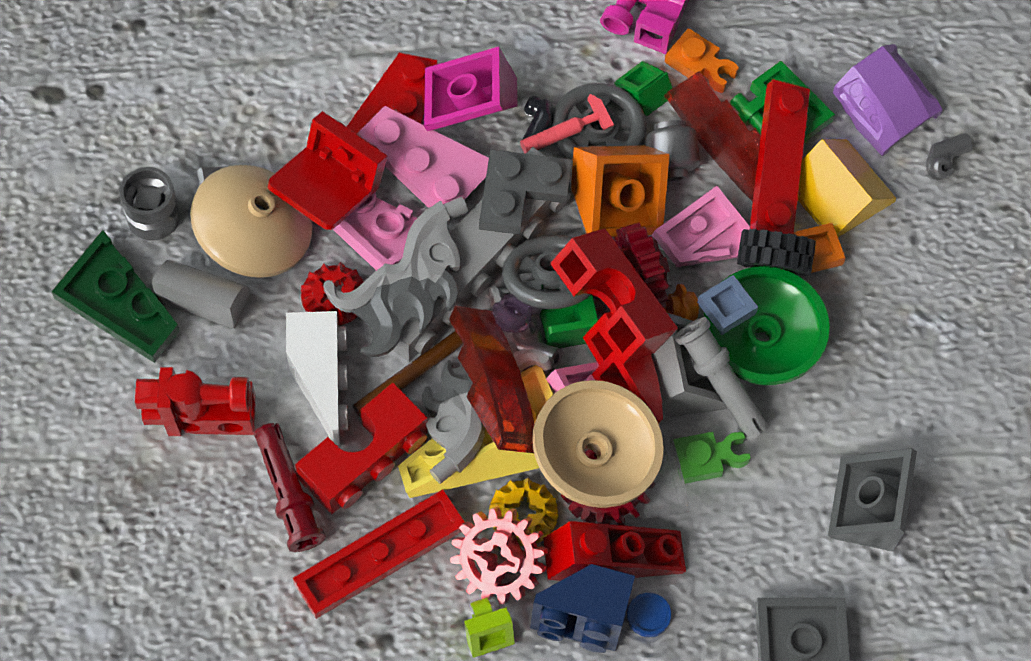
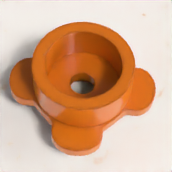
(683, 303)

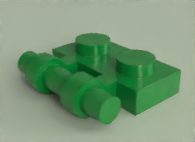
(751, 111)

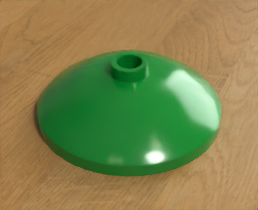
(791, 318)

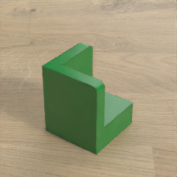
(568, 325)

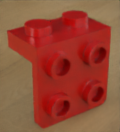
(330, 173)

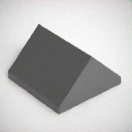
(873, 498)

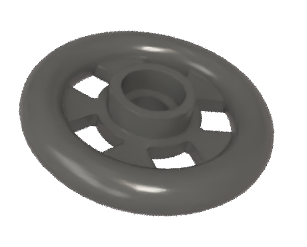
(631, 119)
(542, 274)

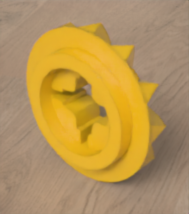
(539, 500)

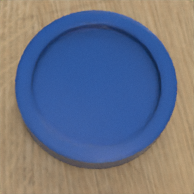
(648, 614)

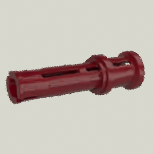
(293, 504)

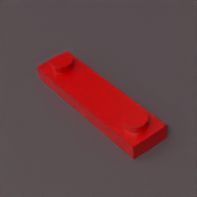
(780, 157)
(378, 554)

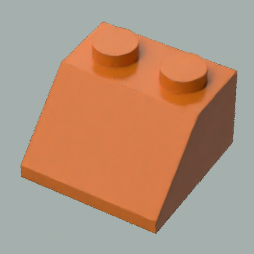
(620, 186)

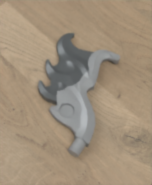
(412, 286)
(455, 420)

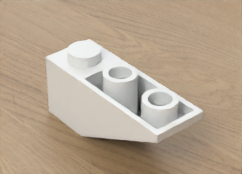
(313, 359)

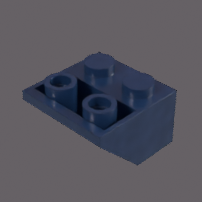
(584, 608)

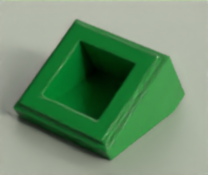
(646, 85)

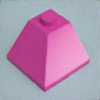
(468, 88)

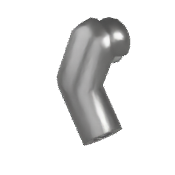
(942, 154)

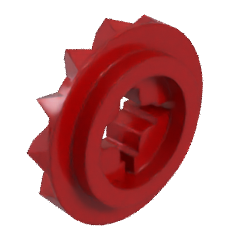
(313, 290)

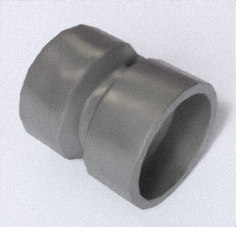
(149, 203)

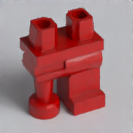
(195, 406)

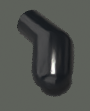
(542, 115)

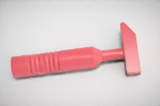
(569, 127)

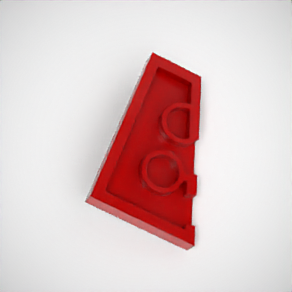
(399, 89)

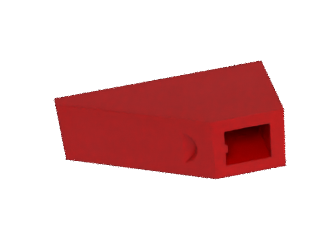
(615, 547)

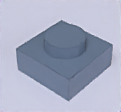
(727, 304)

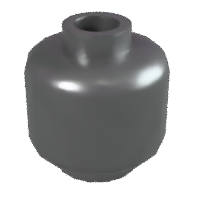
(680, 144)

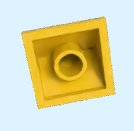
(840, 186)

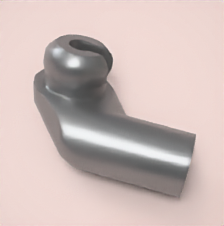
(532, 340)

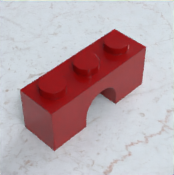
(600, 268)
(339, 475)

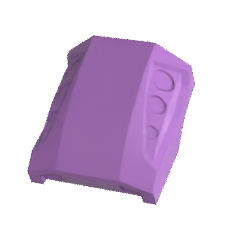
(885, 98)

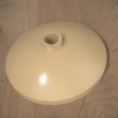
(239, 232)
(610, 424)

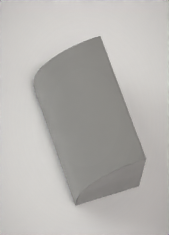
(200, 293)

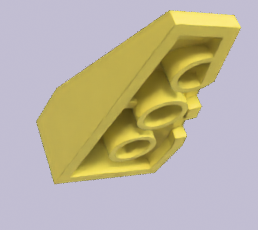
(487, 463)

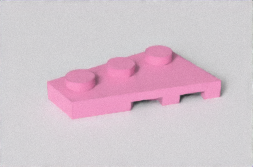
(377, 231)

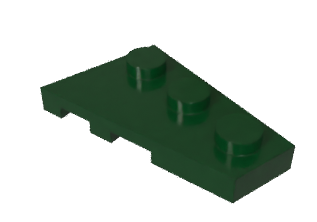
(116, 300)

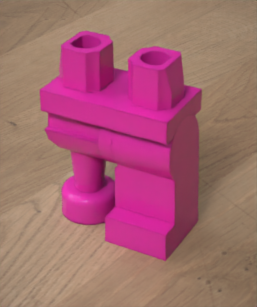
(658, 17)

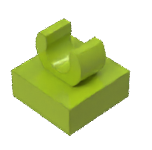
(488, 629)

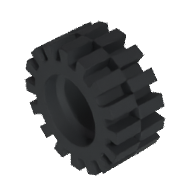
(776, 250)

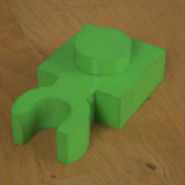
(703, 457)

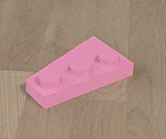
(423, 159)

